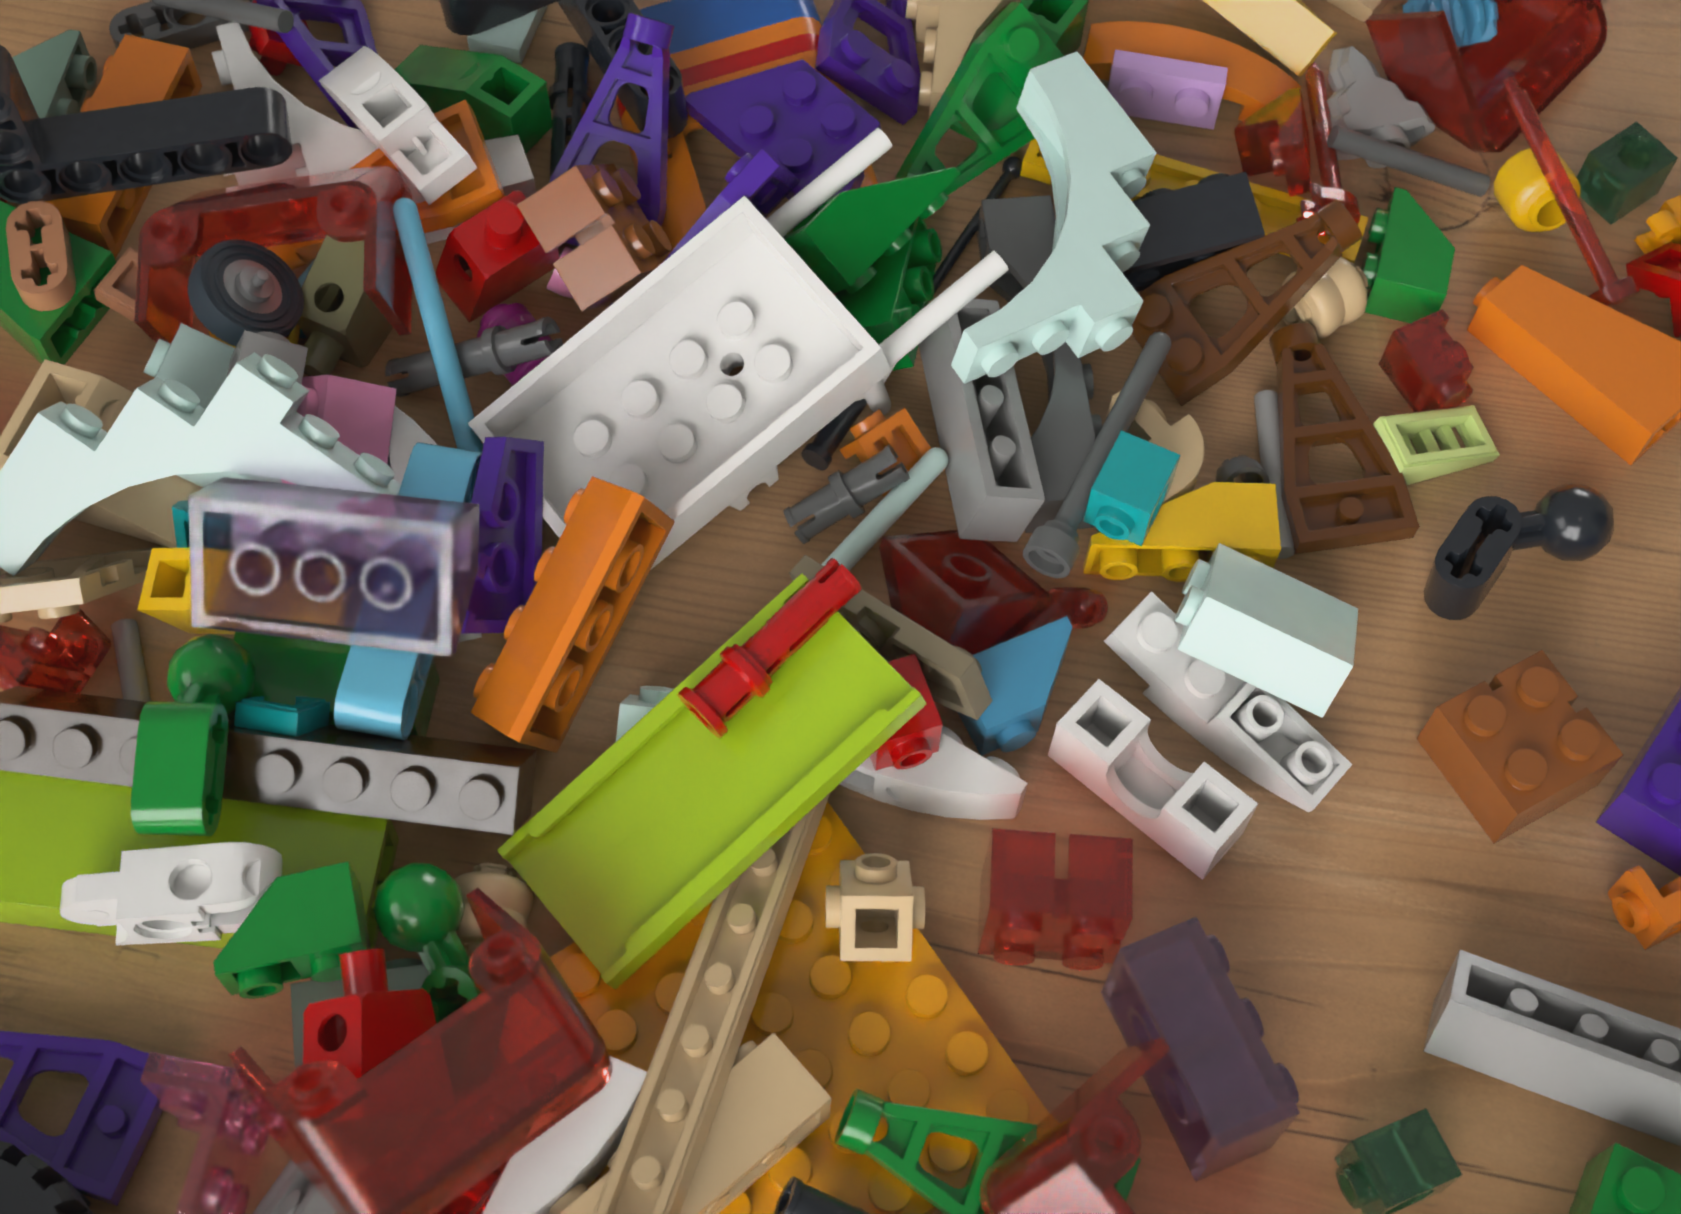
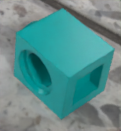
(1131, 488)

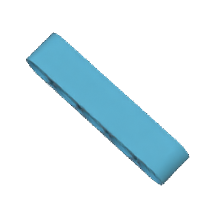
(385, 686)

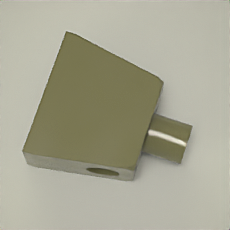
(338, 312)

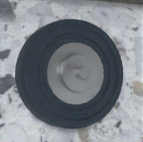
(244, 289)

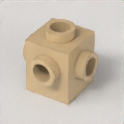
(875, 909)

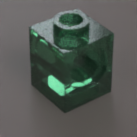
(1624, 172)
(1396, 1166)

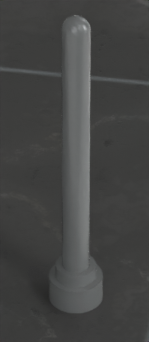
(1054, 545)

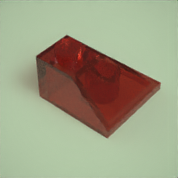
(959, 588)

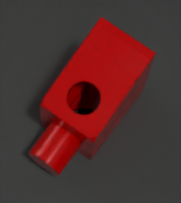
(500, 254)
(368, 1019)

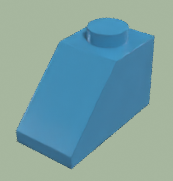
(1020, 682)

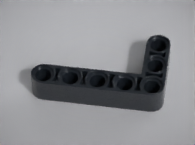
(599, 27)
(134, 142)

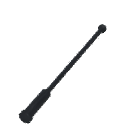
(820, 451)

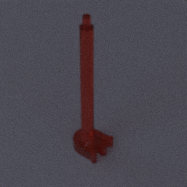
(1326, 157)
(1611, 289)

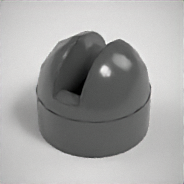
(1242, 465)

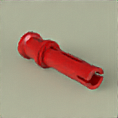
(748, 668)

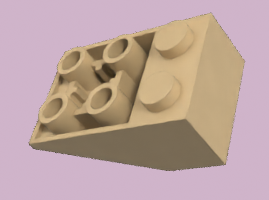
(137, 510)

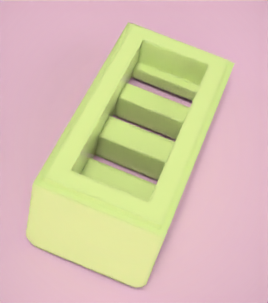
(1430, 460)

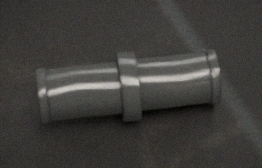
(846, 494)

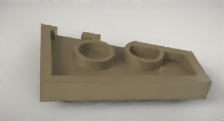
(949, 670)

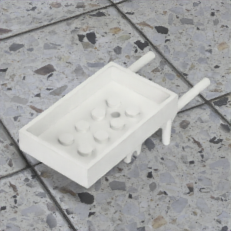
(649, 384)

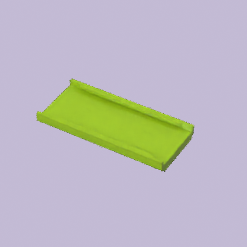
(684, 813)

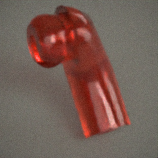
(1080, 604)

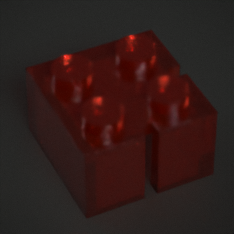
(1037, 916)

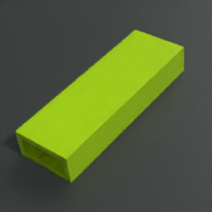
(81, 827)

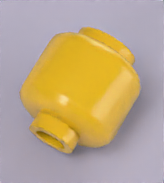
(1526, 195)

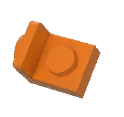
(877, 432)
(1644, 909)

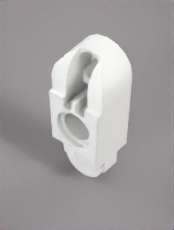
(174, 892)

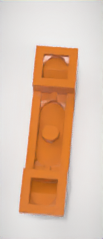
(1249, 78)

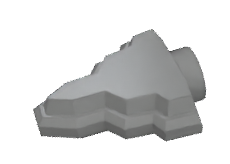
(1372, 104)

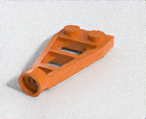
(452, 208)

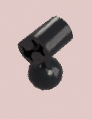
(1567, 523)

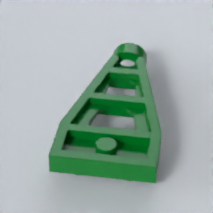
(1011, 49)
(907, 1135)

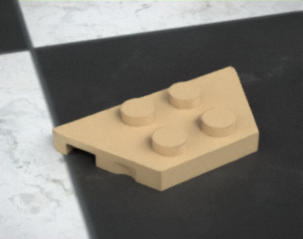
(62, 584)

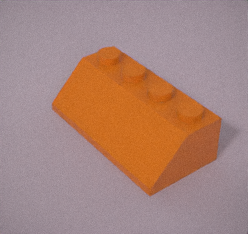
(571, 614)

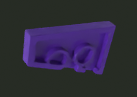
(509, 530)

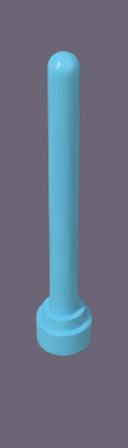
(436, 324)

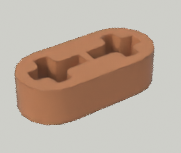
(28, 258)

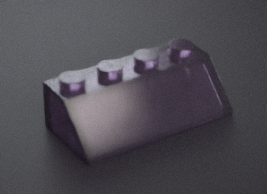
(332, 564)

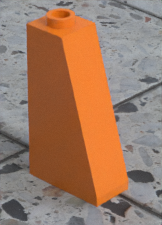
(1585, 358)

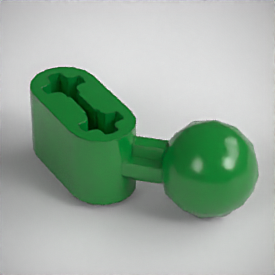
(185, 741)
(420, 912)

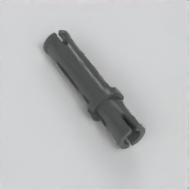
(494, 351)

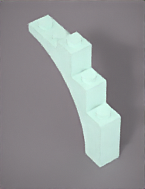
(1095, 171)
(163, 432)

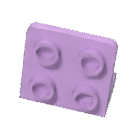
(1167, 88)

